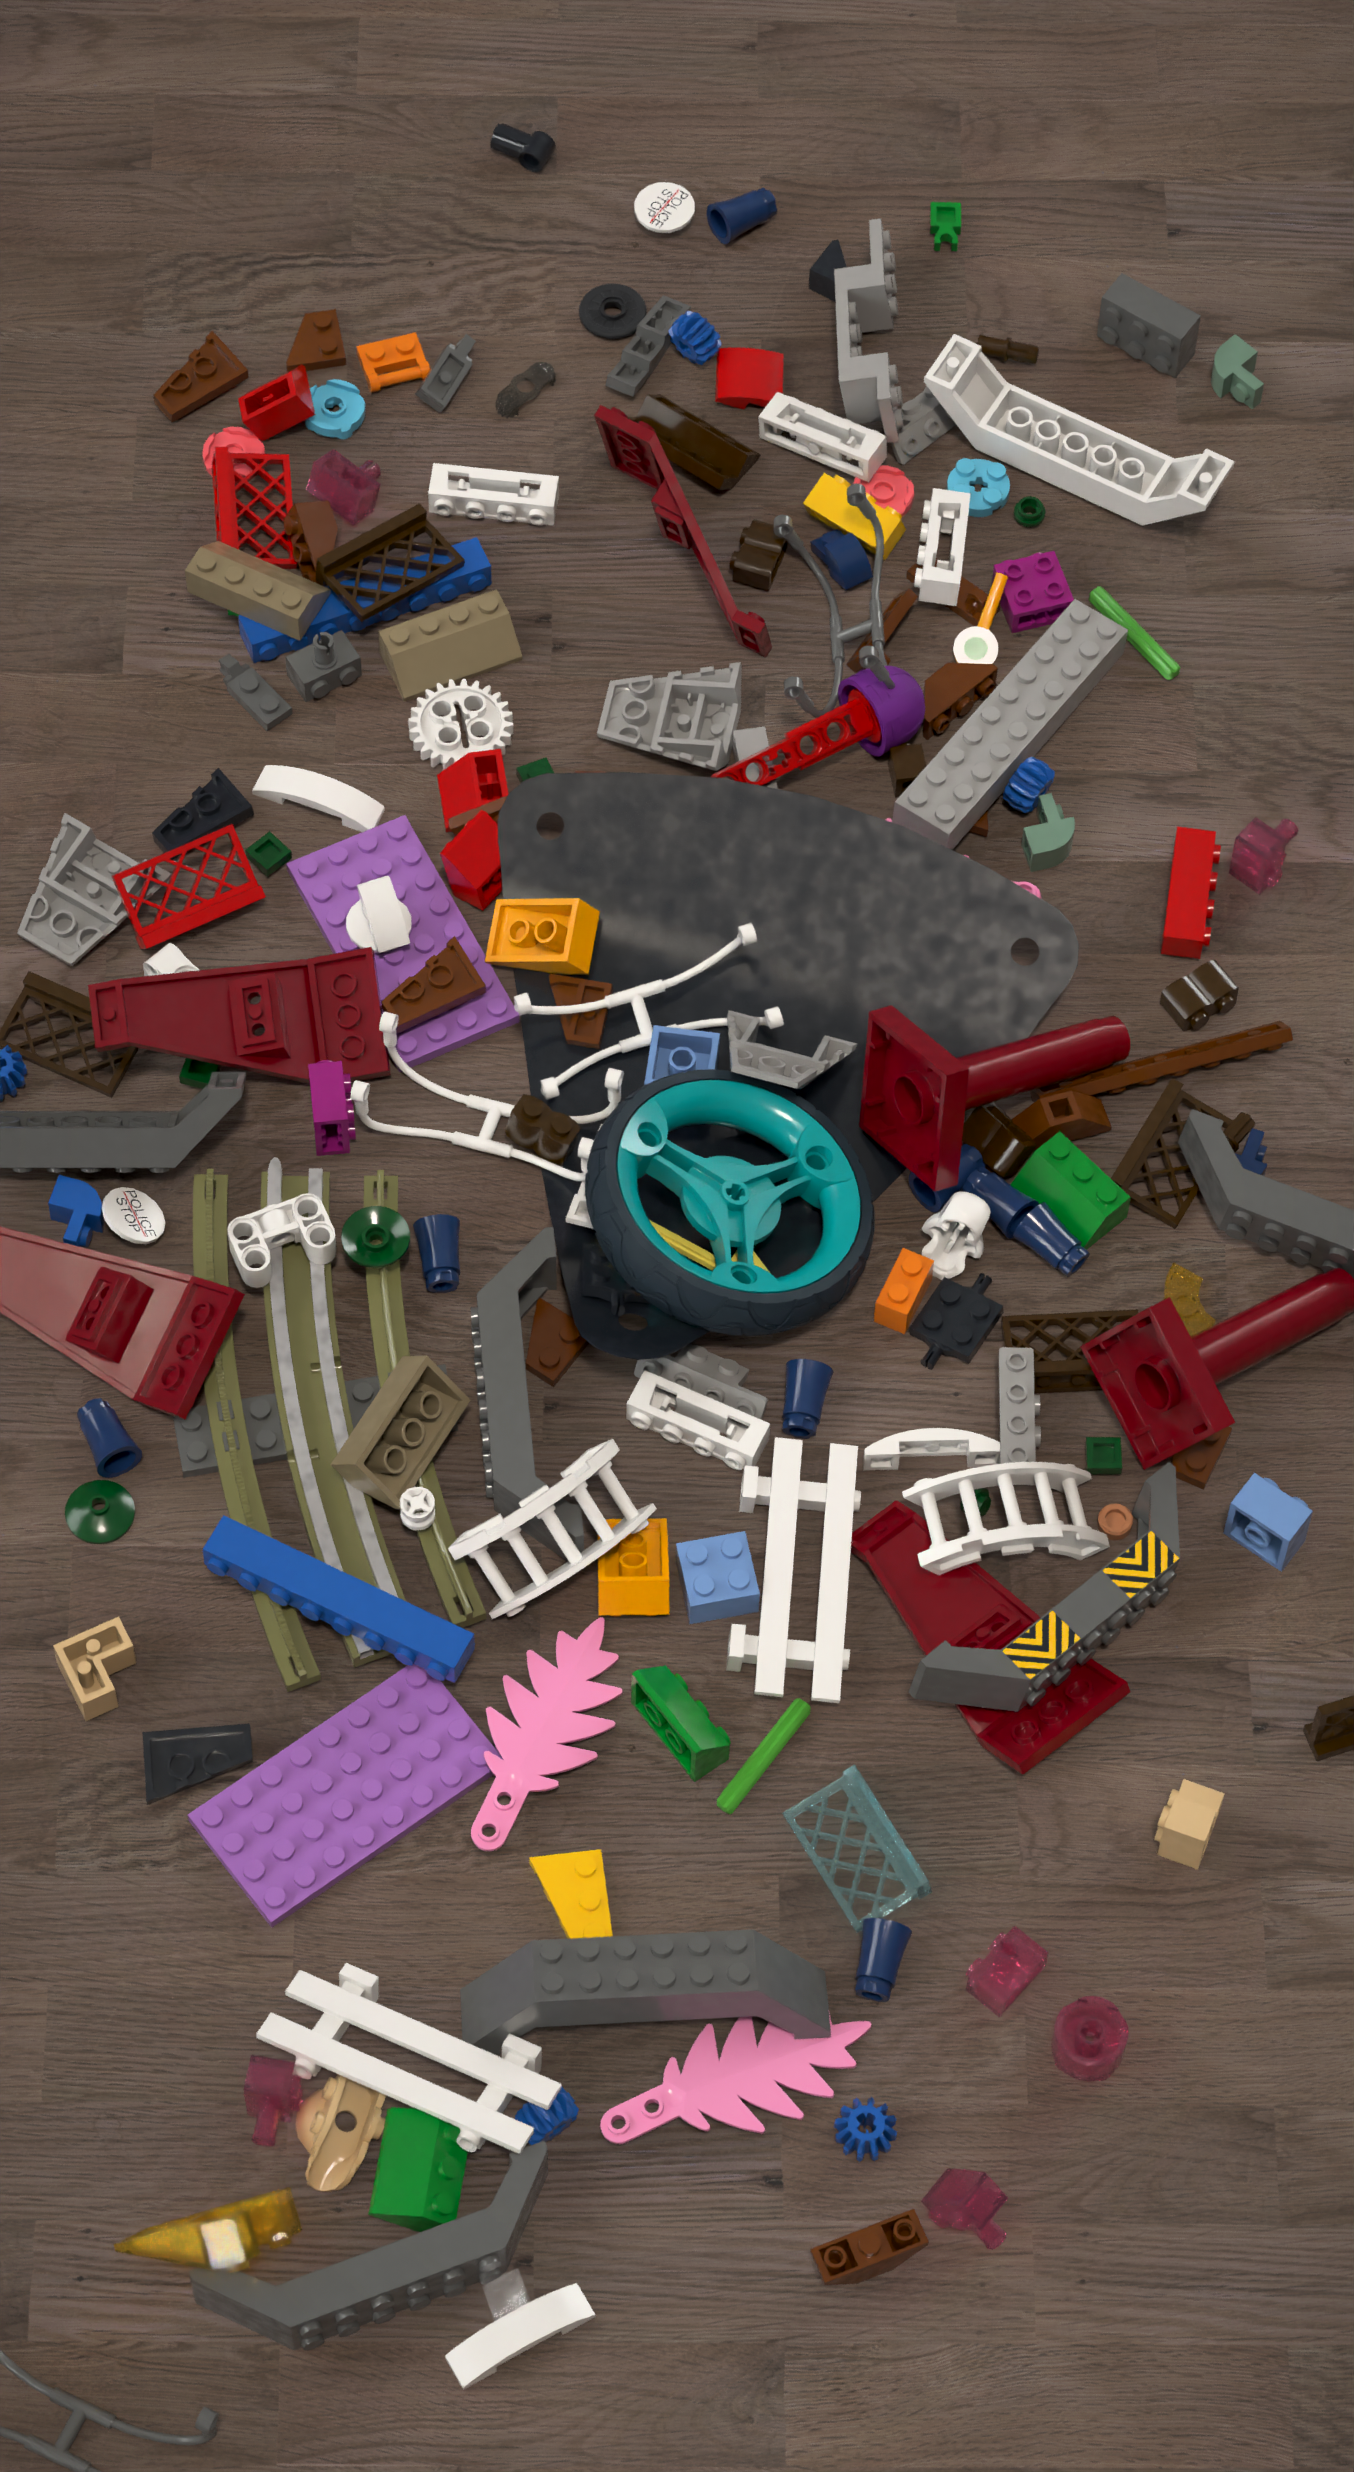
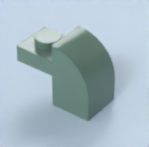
(1233, 372)
(1052, 839)

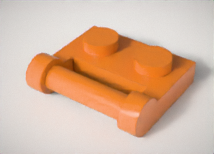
(390, 356)

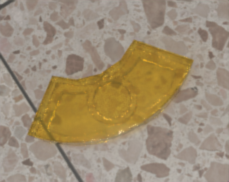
(1183, 1290)

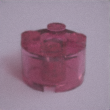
(1085, 2058)

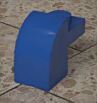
(79, 1207)

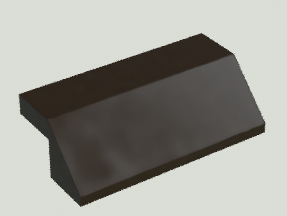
(696, 443)

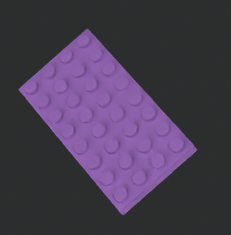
(329, 889)
(344, 1792)

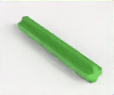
(1136, 634)
(763, 1756)

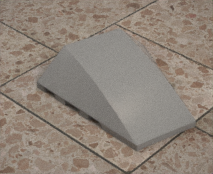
(676, 715)
(77, 896)
(777, 1064)

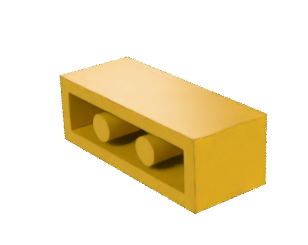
(830, 505)

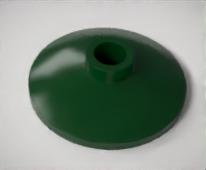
(375, 1224)
(100, 1525)

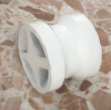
(415, 1500)

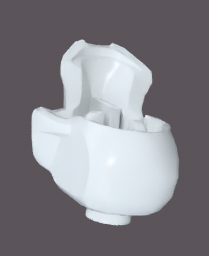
(956, 1233)

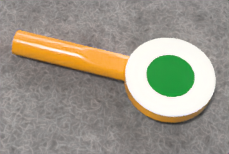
(978, 643)

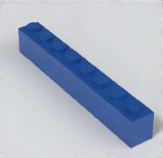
(334, 615)
(338, 1599)

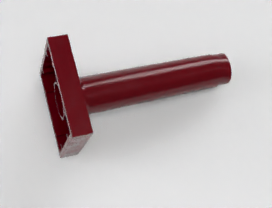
(920, 1091)
(1167, 1380)

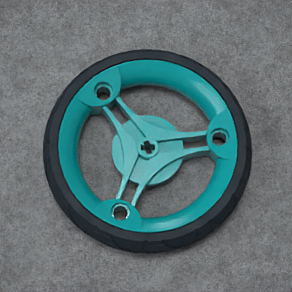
(729, 1202)

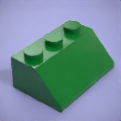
(1073, 1189)
(679, 1720)
(418, 2171)

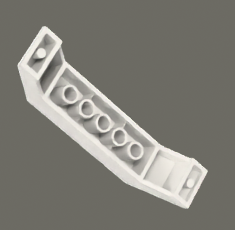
(1068, 447)

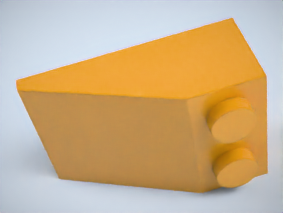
(543, 935)
(635, 1573)

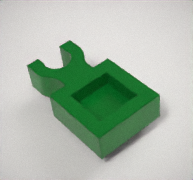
(945, 223)

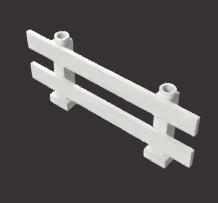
(784, 1495)
(356, 2005)

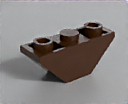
(953, 692)
(1067, 1112)
(870, 2250)

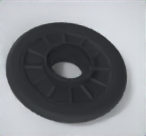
(612, 295)

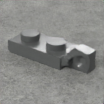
(446, 374)
(254, 693)

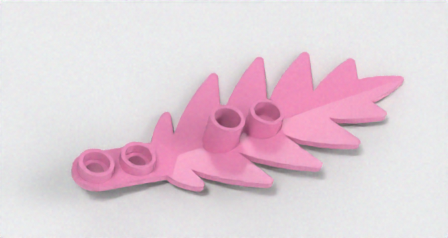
(544, 1725)
(741, 2073)

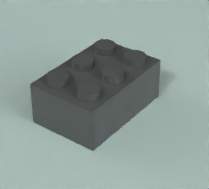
(1148, 325)

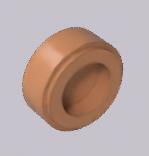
(1115, 1521)

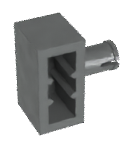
(323, 665)

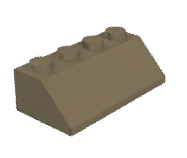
(255, 589)
(449, 645)
(401, 1430)

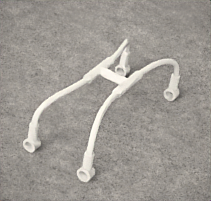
(635, 995)
(495, 1110)

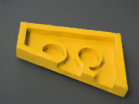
(576, 1891)

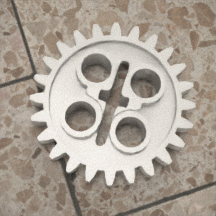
(431, 731)

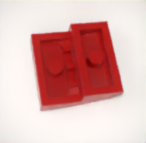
(748, 376)

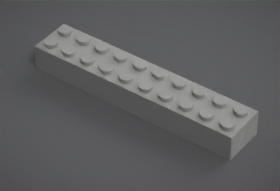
(1011, 725)

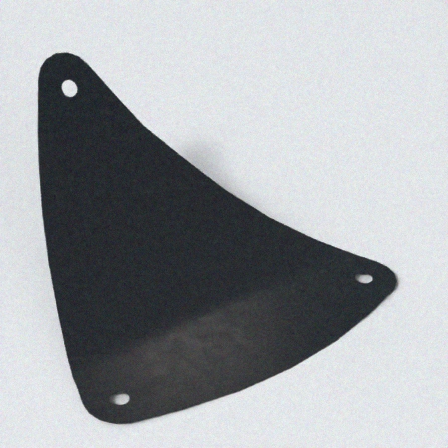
(843, 925)

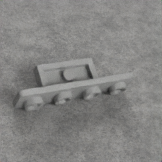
(923, 424)
(709, 1376)
(1018, 1406)

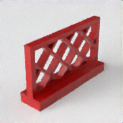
(226, 502)
(199, 913)

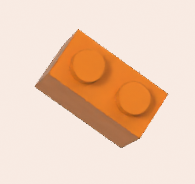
(903, 1290)

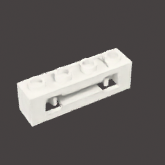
(822, 436)
(493, 494)
(942, 582)
(697, 1421)

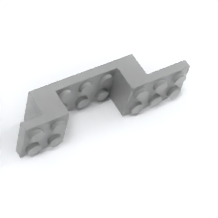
(862, 306)

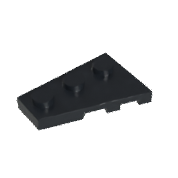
(210, 809)
(192, 1756)

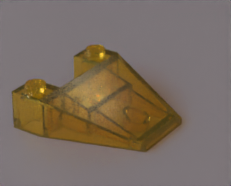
(220, 2235)

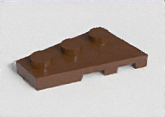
(201, 379)
(437, 987)

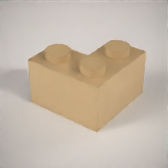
(89, 1660)
(1188, 1823)

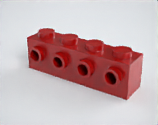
(1189, 893)

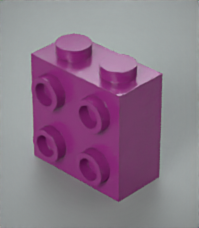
(1034, 591)
(331, 1108)

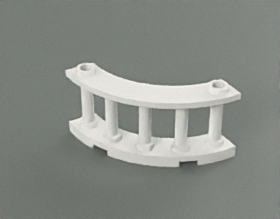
(541, 1504)
(1018, 1537)

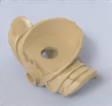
(332, 2152)

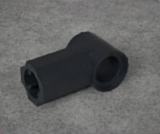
(529, 149)

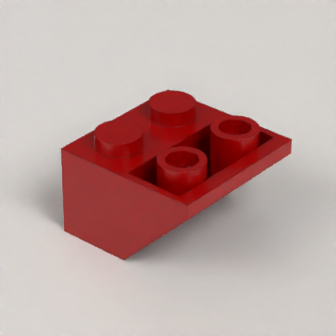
(277, 404)
(471, 783)
(474, 862)

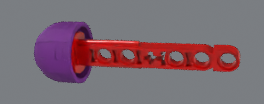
(866, 715)

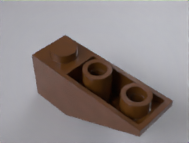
(311, 534)

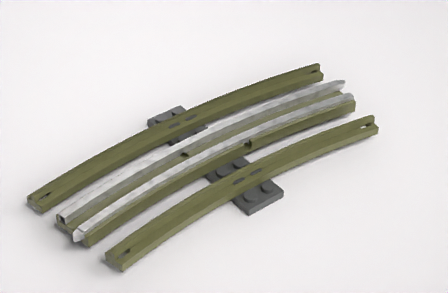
(309, 1417)

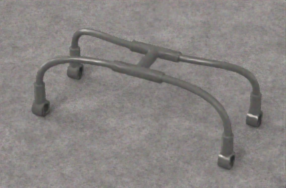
(869, 656)
(80, 2411)

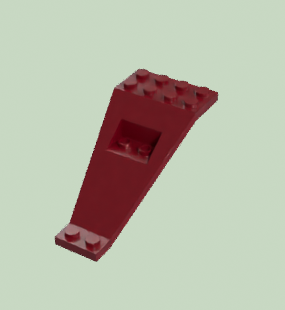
(638, 453)
(308, 1009)
(118, 1317)
(979, 1612)

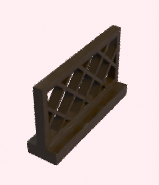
(374, 547)
(75, 1005)
(1143, 1147)
(1061, 1375)
(1332, 1729)

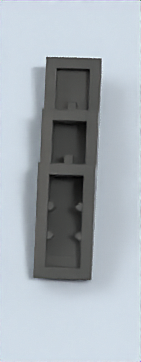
(647, 347)

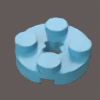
(339, 423)
(982, 472)

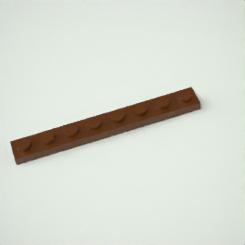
(1172, 1062)

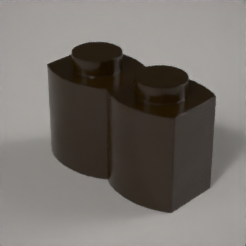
(759, 555)
(1199, 996)
(539, 1128)
(997, 1139)

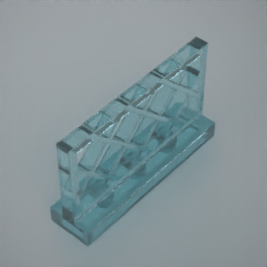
(883, 1832)

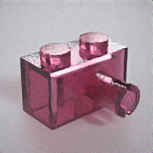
(347, 487)
(1260, 853)
(1006, 1970)
(271, 2095)
(967, 2202)

